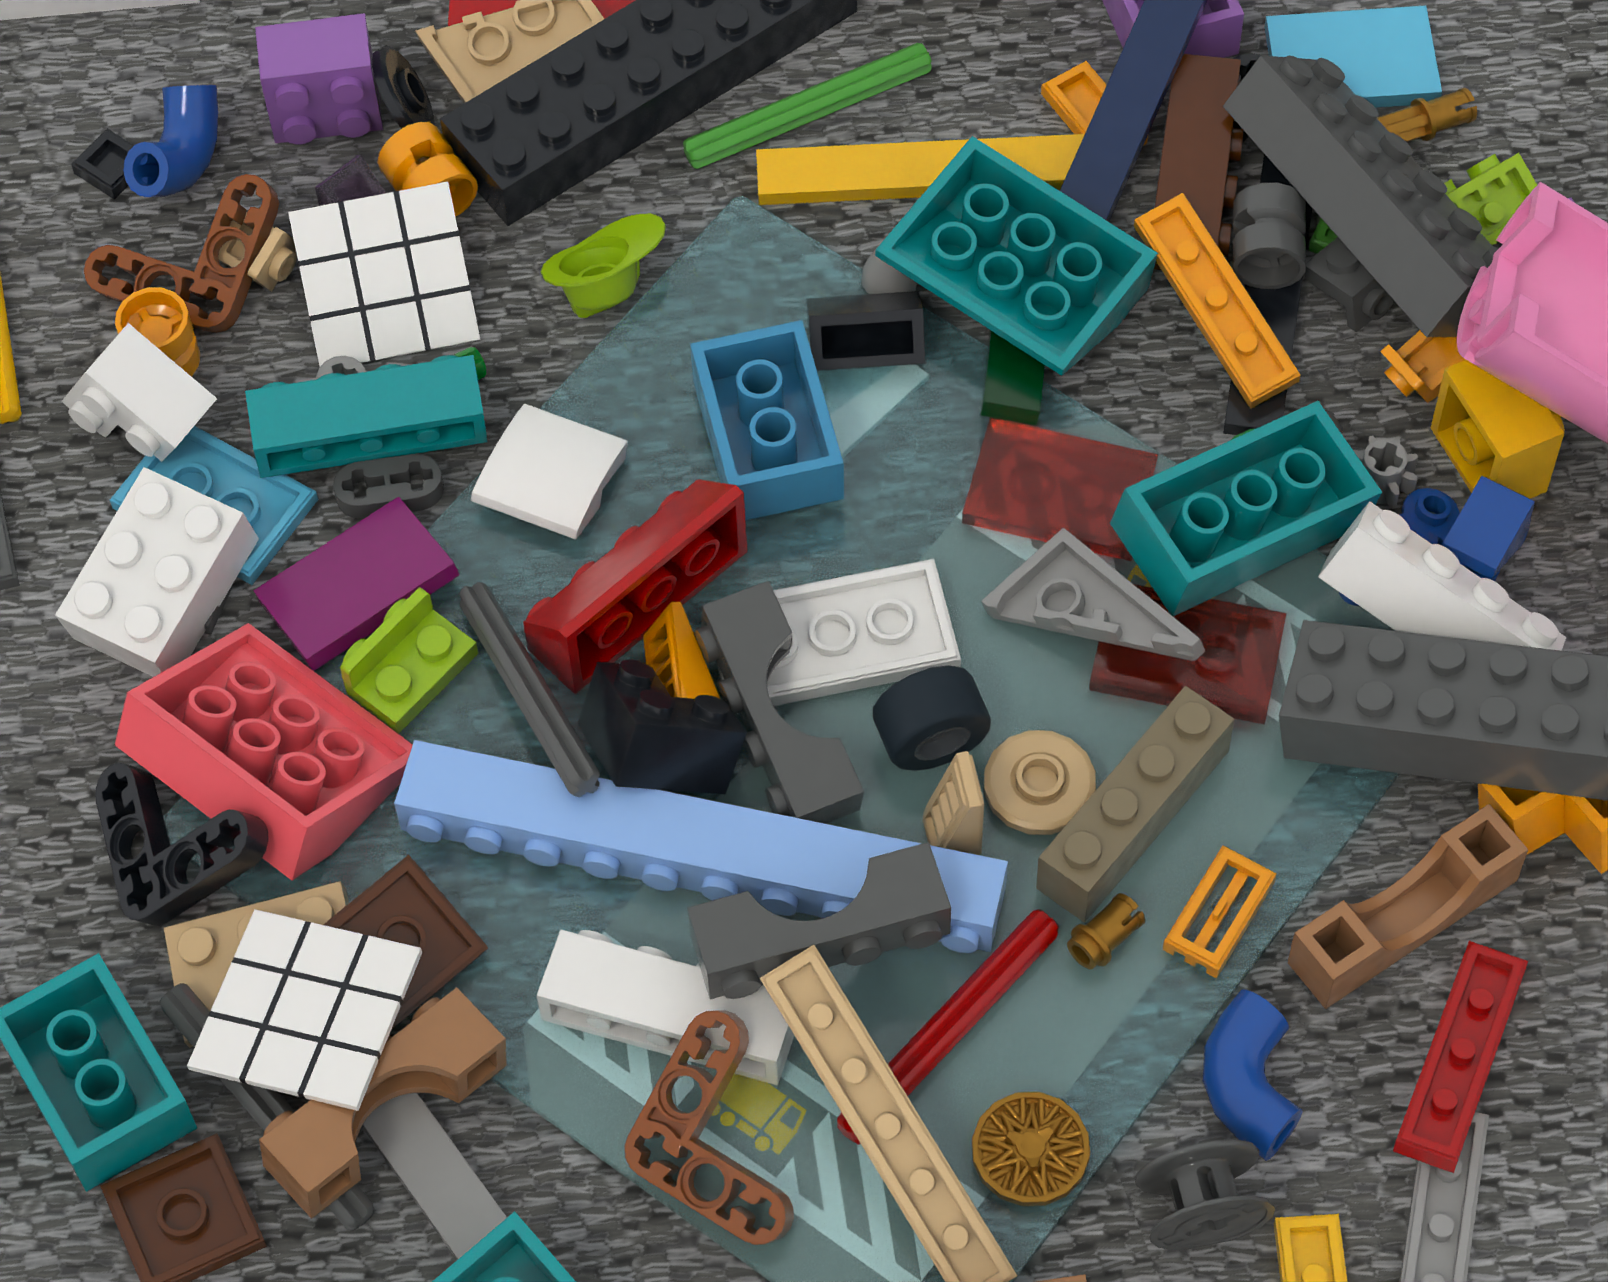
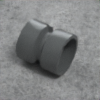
(1269, 236)

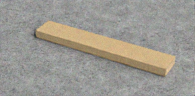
(885, 1121)

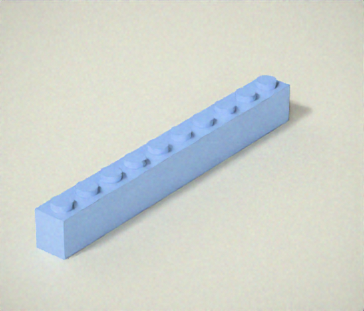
(673, 840)

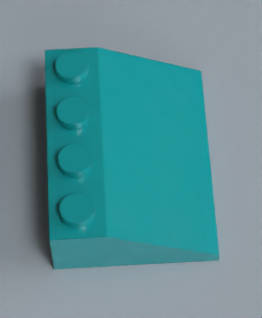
(1020, 257)

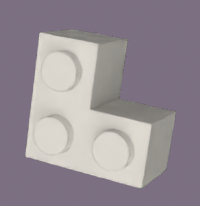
(141, 393)

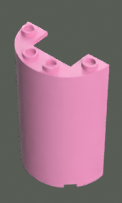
(1544, 310)

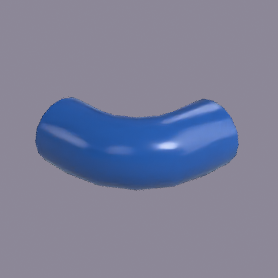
(184, 146)
(1237, 1076)

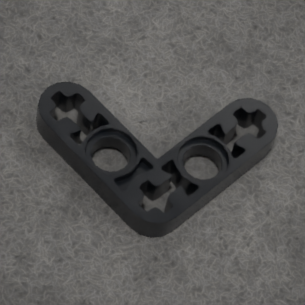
(155, 882)

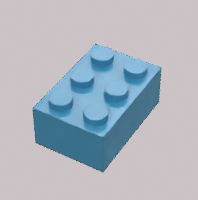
(768, 419)

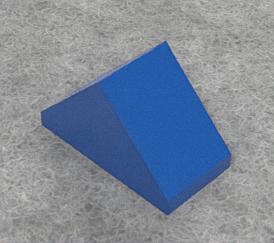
(1490, 527)

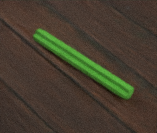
(807, 105)

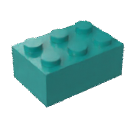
(93, 1072)

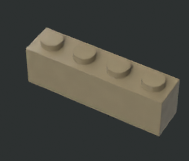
(1134, 804)

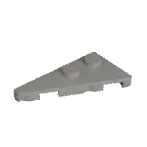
(1081, 595)

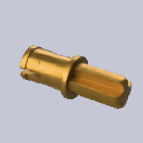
(1430, 116)

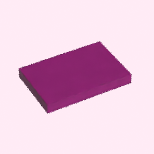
(353, 582)

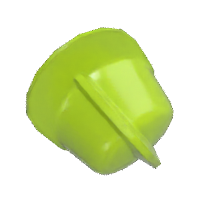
(604, 265)

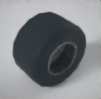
(931, 717)

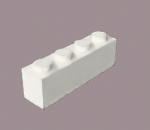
(1425, 587)
(651, 1001)

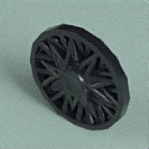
(401, 88)

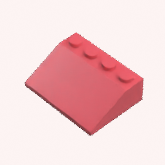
(267, 739)

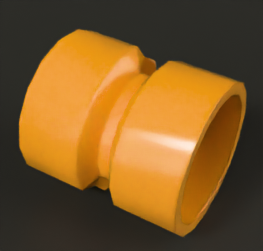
(424, 157)
(164, 321)

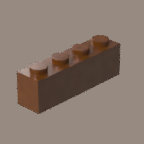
(1202, 142)

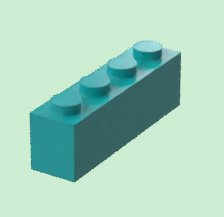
(366, 415)

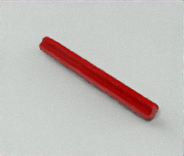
(968, 1004)

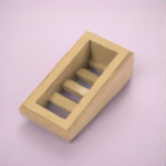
(956, 808)

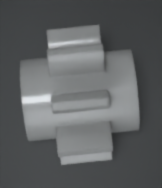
(1397, 465)

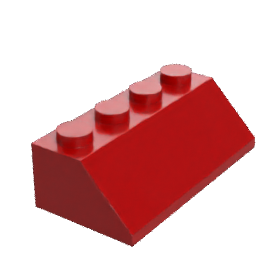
(628, 588)

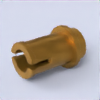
(1096, 940)

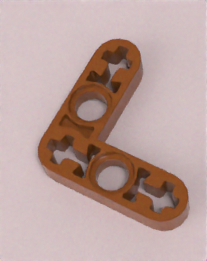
(209, 276)
(683, 1130)

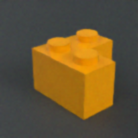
(1545, 816)

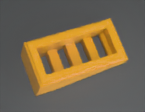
(679, 657)

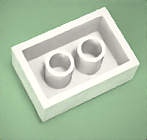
(157, 574)

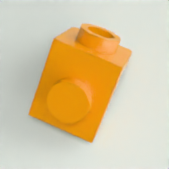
(1421, 364)

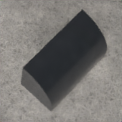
(866, 330)

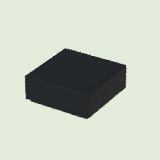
(104, 163)

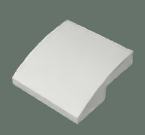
(549, 471)

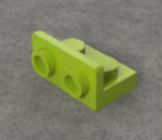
(1493, 192)
(406, 661)

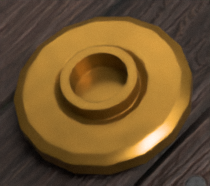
(1030, 1149)

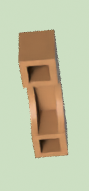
(1367, 937)
(442, 1052)

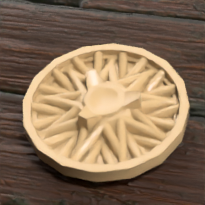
(1038, 781)

